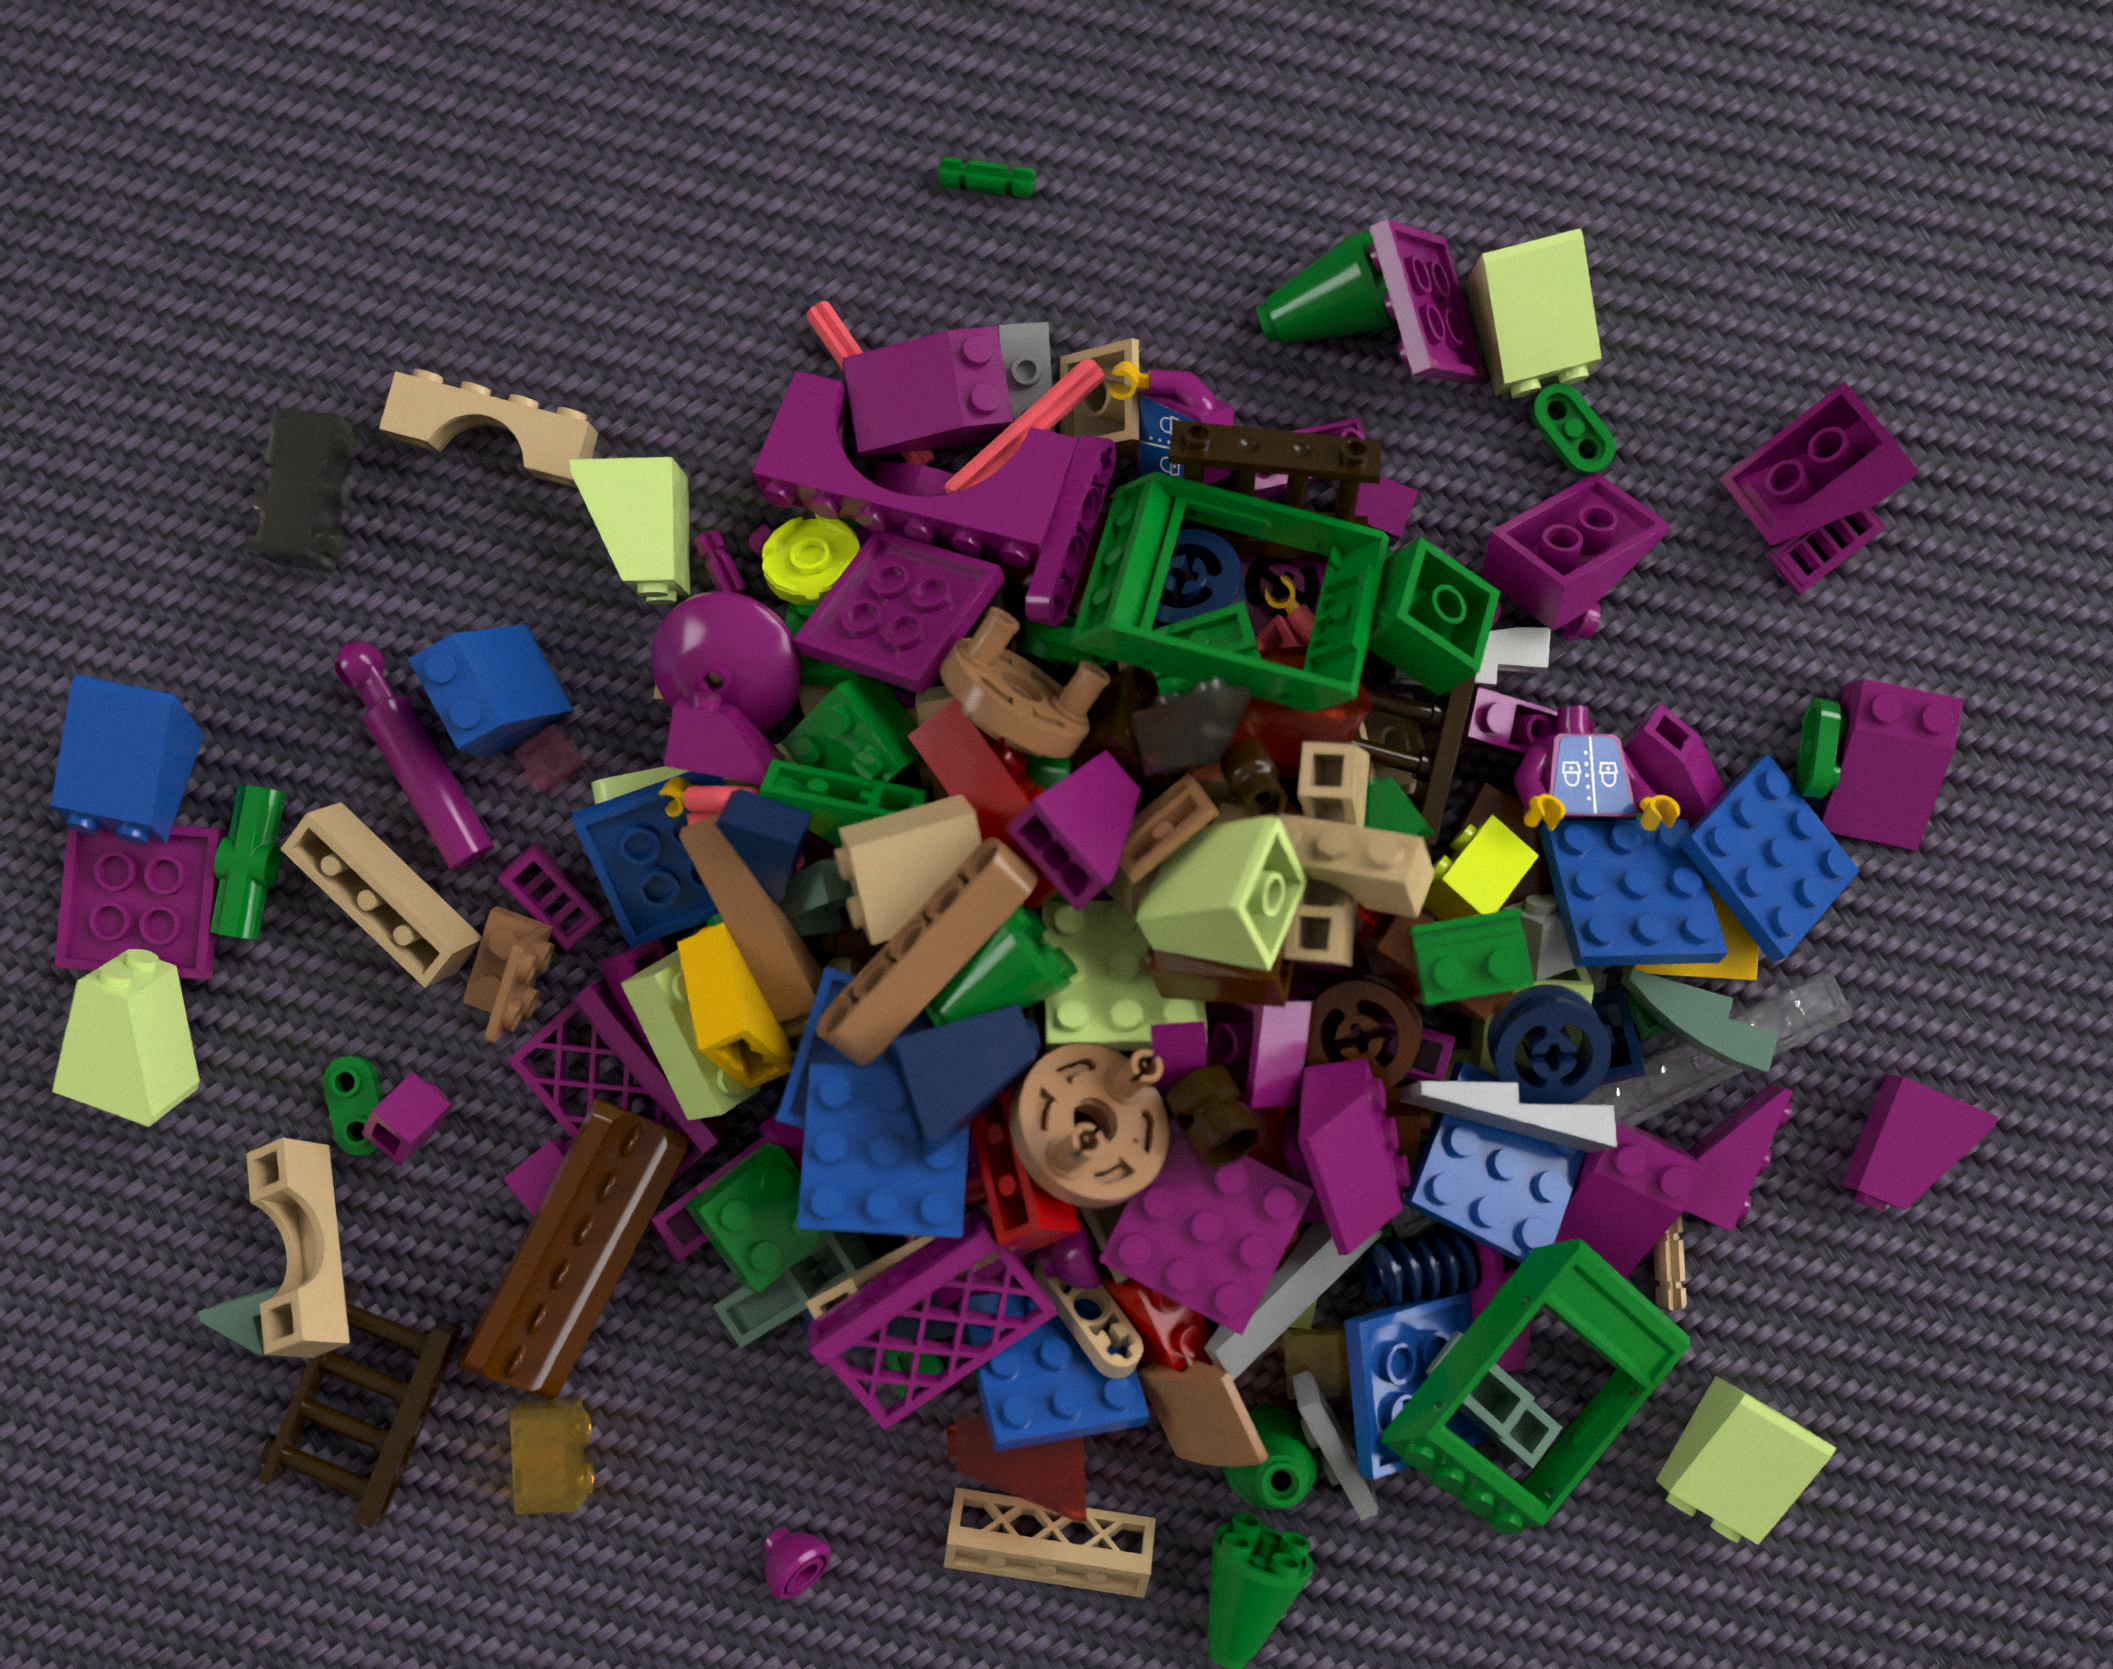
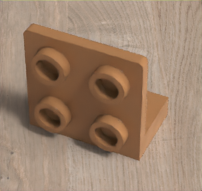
(507, 969)

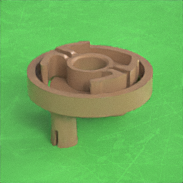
(1017, 698)
(1113, 1094)

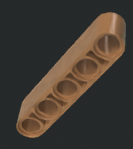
(927, 952)

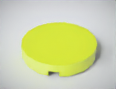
(808, 558)

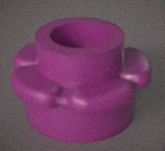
(1582, 626)

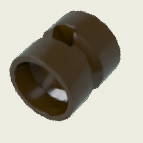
(1215, 1122)

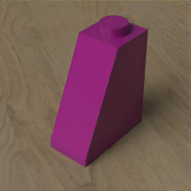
(1080, 828)
(1910, 1143)

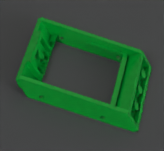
(1135, 560)
(1601, 1311)

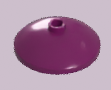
(740, 644)

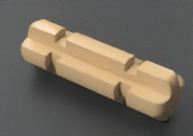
(1670, 1269)

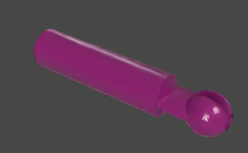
(413, 758)

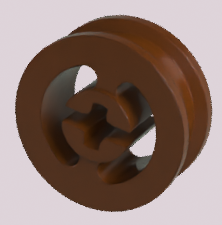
(1347, 995)

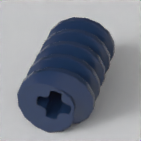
(1418, 1264)

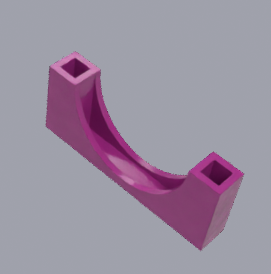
(1000, 516)

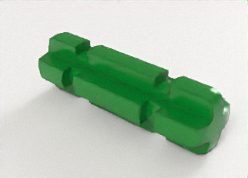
(986, 177)

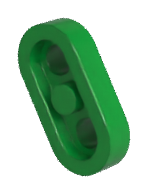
(1576, 427)
(1816, 763)
(354, 1105)

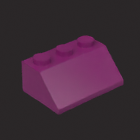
(1351, 1150)

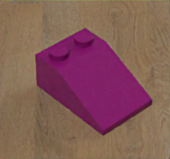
(928, 393)
(1819, 469)
(1570, 549)
(1890, 762)
(1260, 1049)
(1629, 1196)

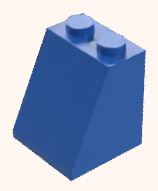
(491, 688)
(123, 760)

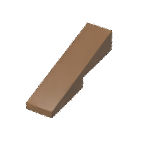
(761, 931)

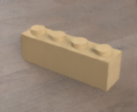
(381, 893)

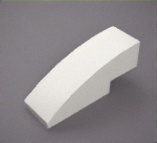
(1506, 650)

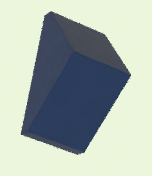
(765, 837)
(1626, 1053)

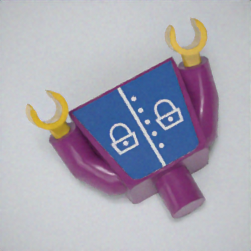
(1165, 398)
(1585, 779)

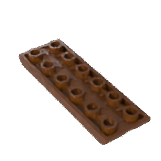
(574, 1250)

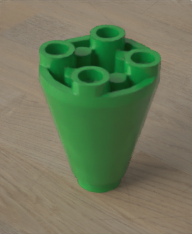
(1329, 297)
(1004, 972)
(1287, 1452)
(1251, 1586)

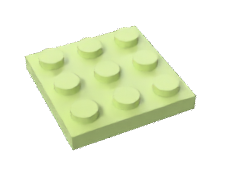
(1111, 993)

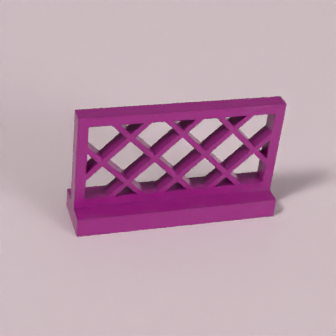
(609, 1023)
(896, 1294)

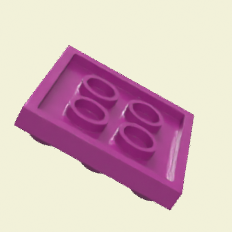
(1426, 303)
(899, 610)
(139, 899)
(1207, 1232)

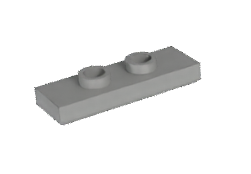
(1026, 364)
(1325, 1431)

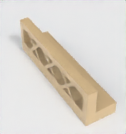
(1044, 1559)

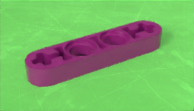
(1070, 530)

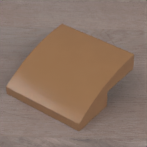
(1165, 826)
(1203, 1415)

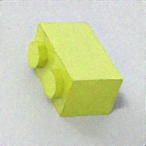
(1480, 872)

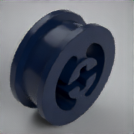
(1201, 553)
(1541, 1018)

